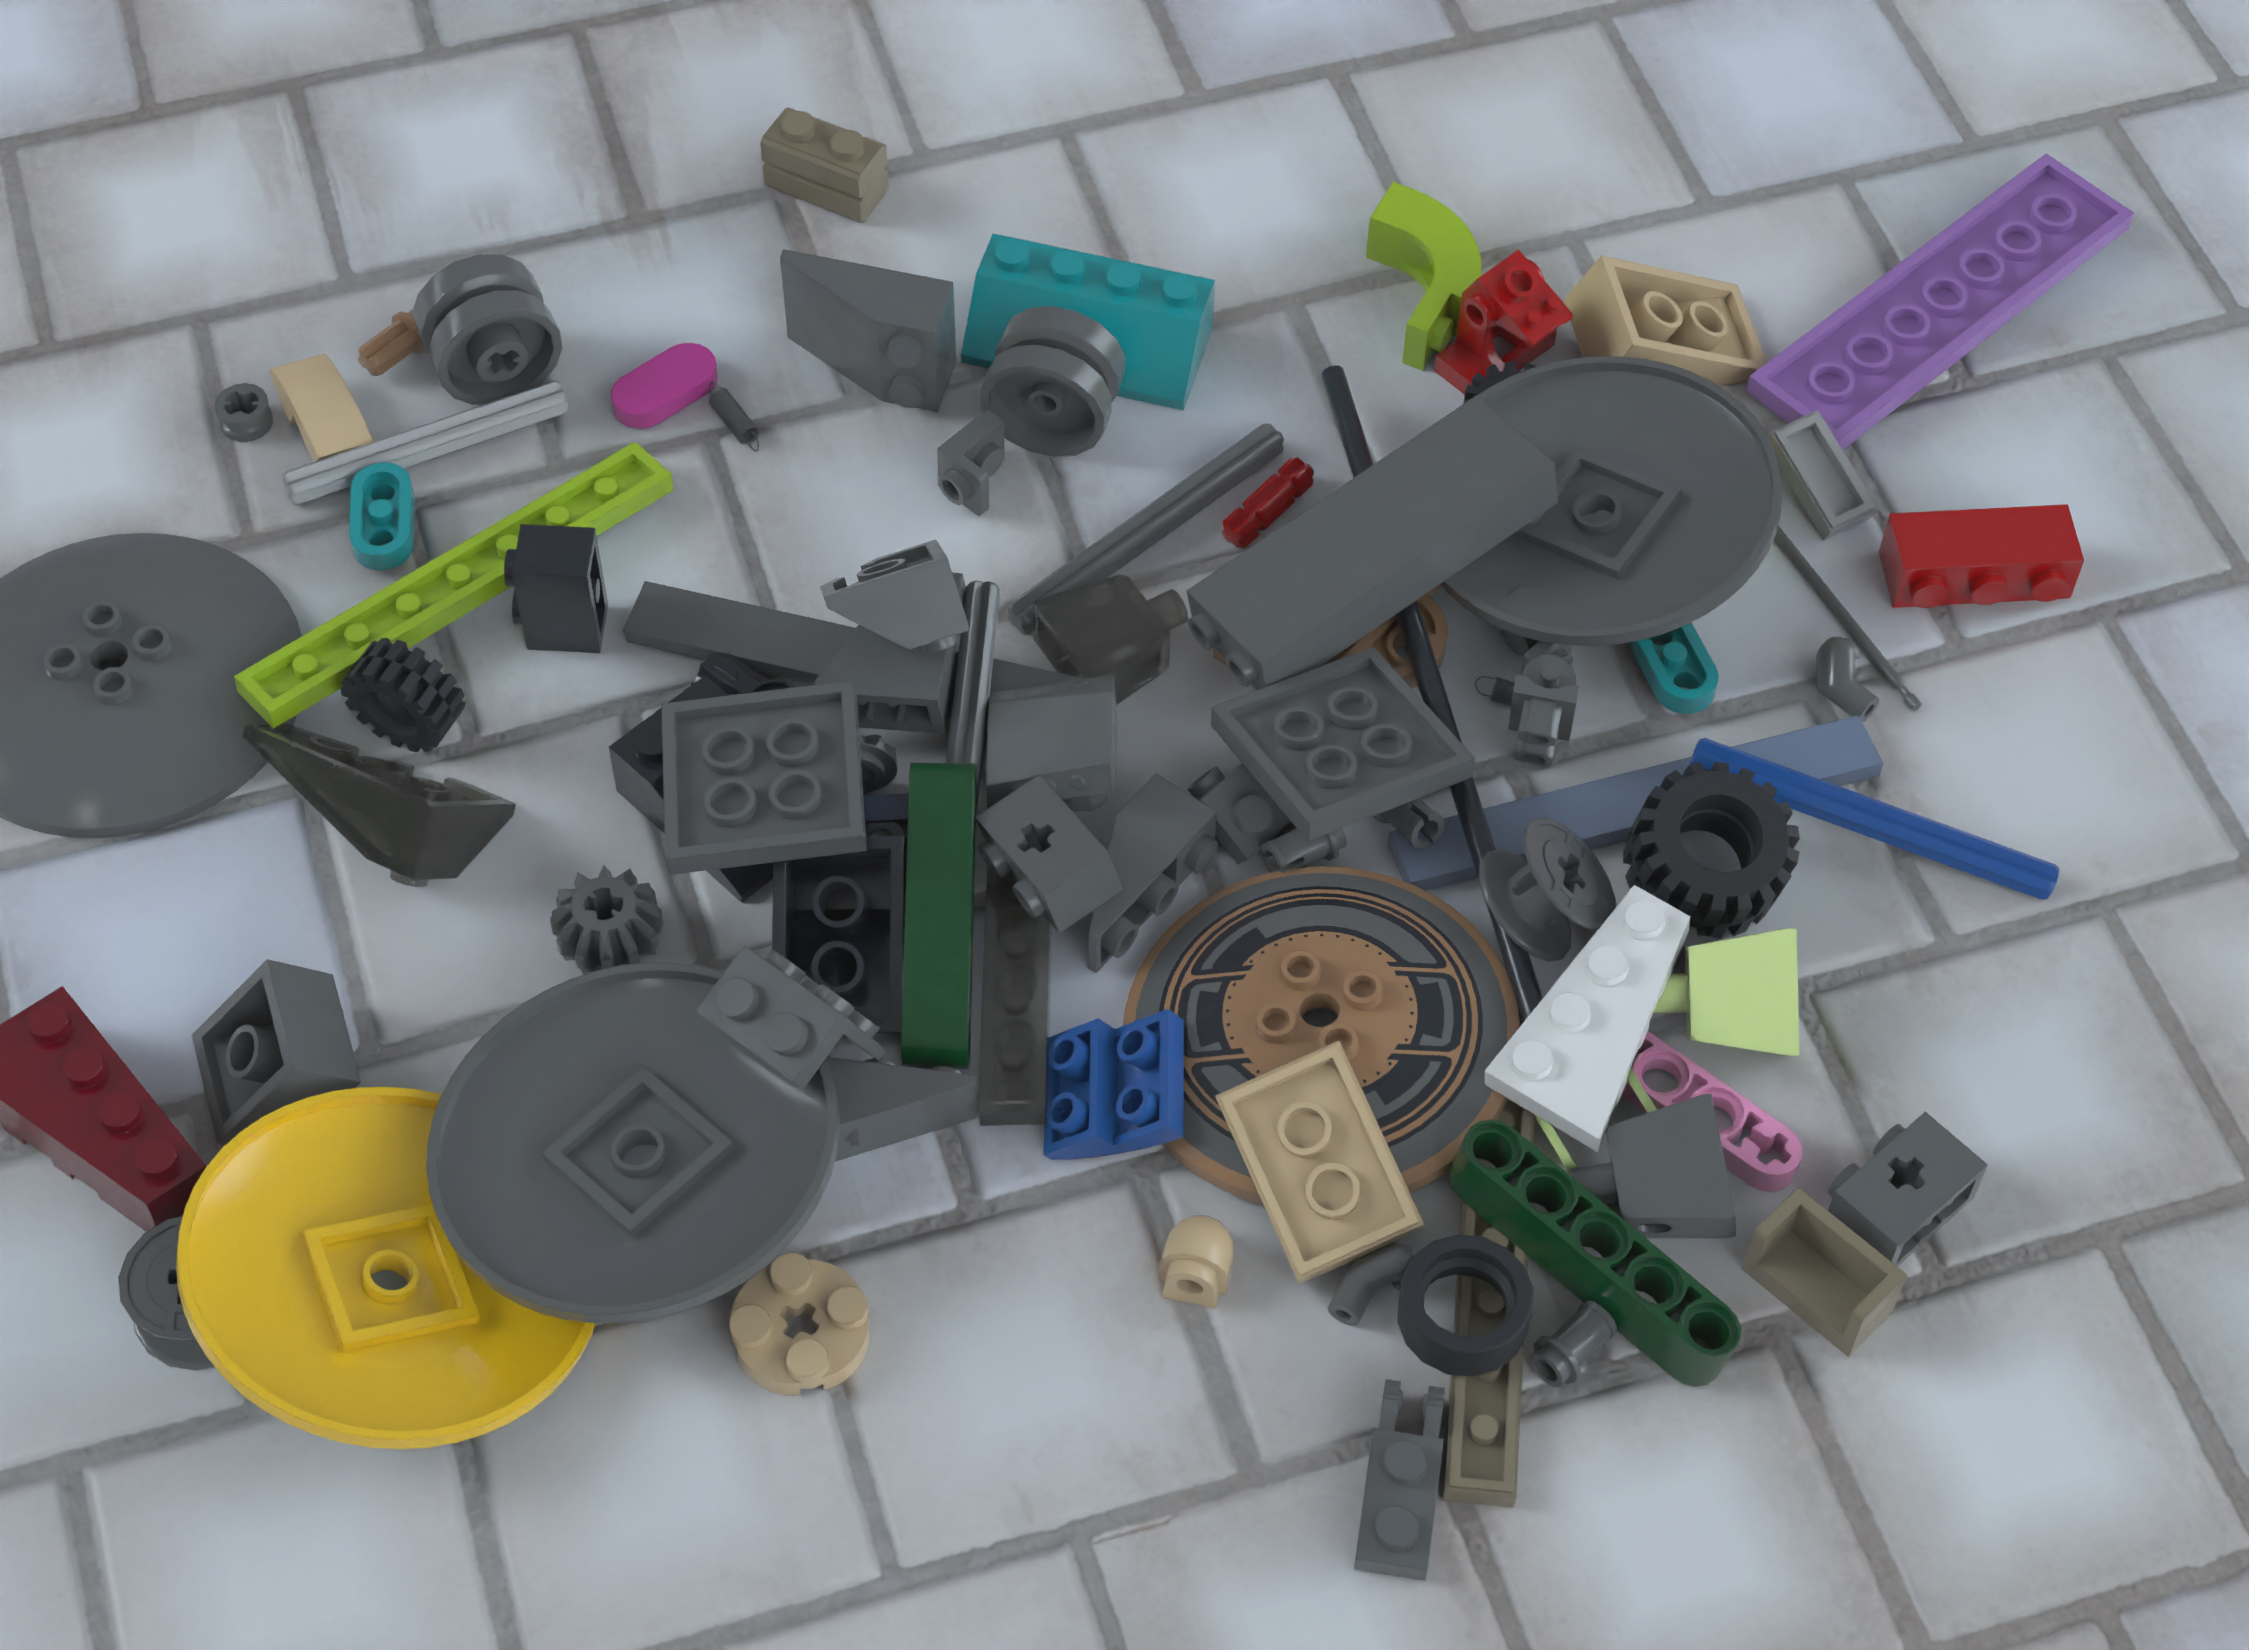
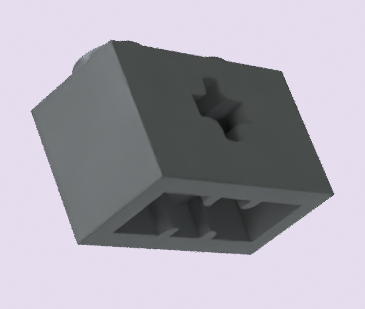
(1047, 854)
(1907, 1188)

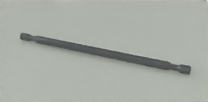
(1846, 619)

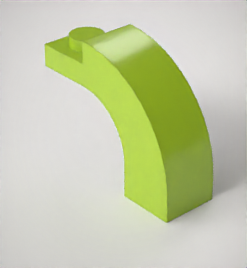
(1434, 249)

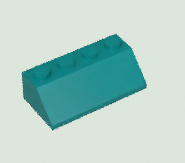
(1151, 311)

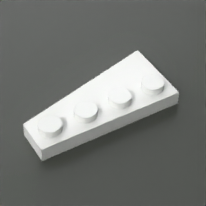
(1585, 1032)

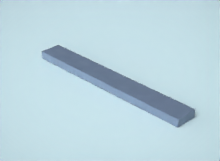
(1606, 808)

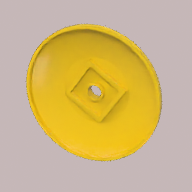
(285, 1298)

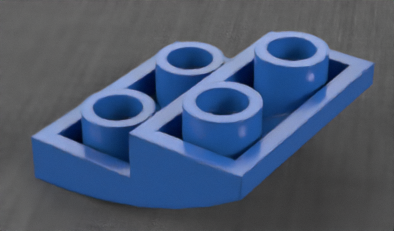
(1115, 1087)

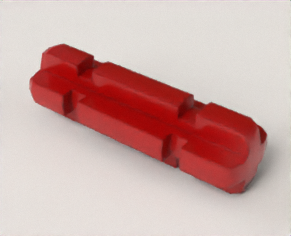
(1268, 502)

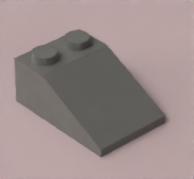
(873, 326)

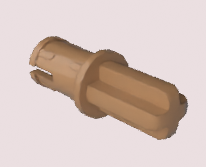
(391, 345)

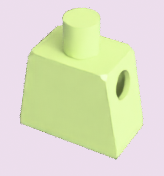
(1740, 992)

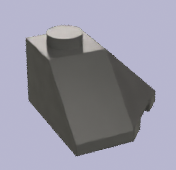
(904, 598)

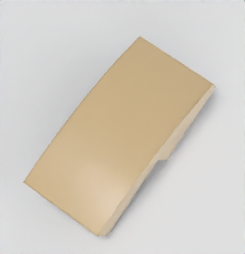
(320, 405)

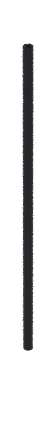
(1435, 697)

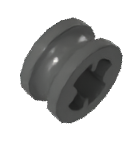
(237, 424)

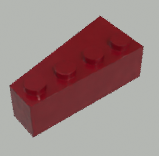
(91, 1114)

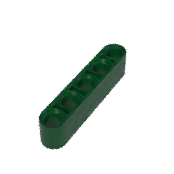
(939, 916)
(1628, 1260)

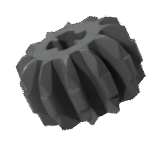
(606, 920)

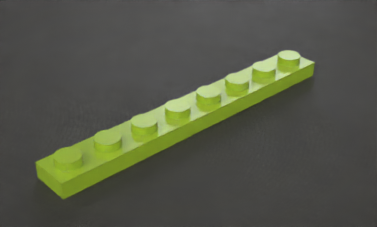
(445, 586)

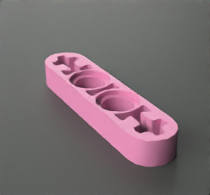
(1765, 1130)

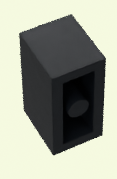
(558, 588)

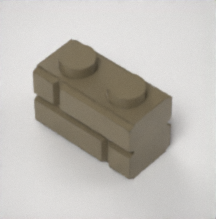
(824, 164)

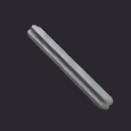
(428, 441)

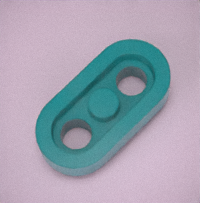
(380, 528)
(1675, 665)

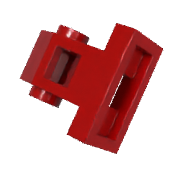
(1507, 303)

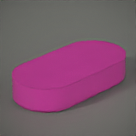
(664, 385)

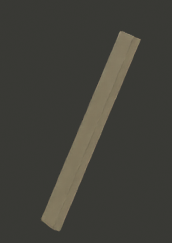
(1485, 1407)

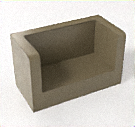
(1823, 1271)

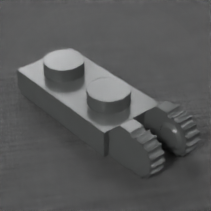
(1401, 1490)

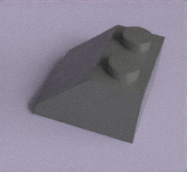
(273, 1046)

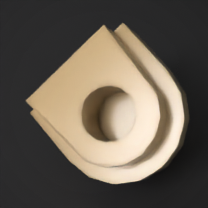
(1197, 1261)

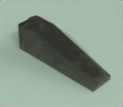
(387, 814)

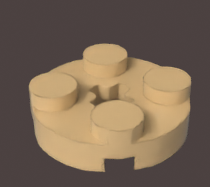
(797, 1288)

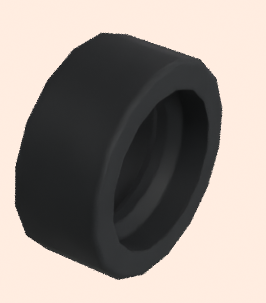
(1466, 1257)

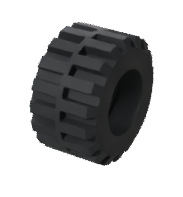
(1737, 813)

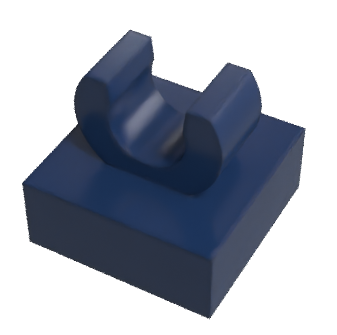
(886, 813)

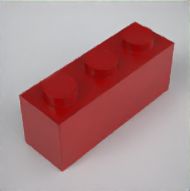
(1980, 556)

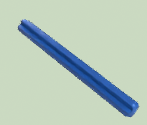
(1889, 823)

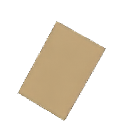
(1319, 1162)

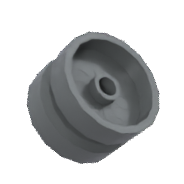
(486, 328)
(1054, 380)

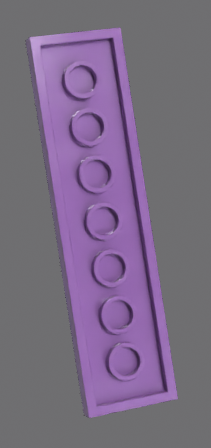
(1941, 301)

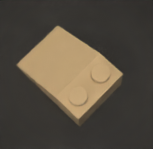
(1665, 319)

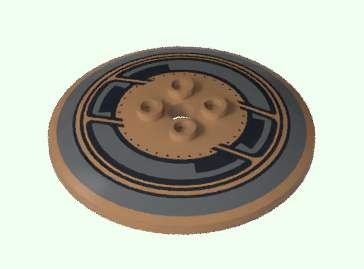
(1402, 970)

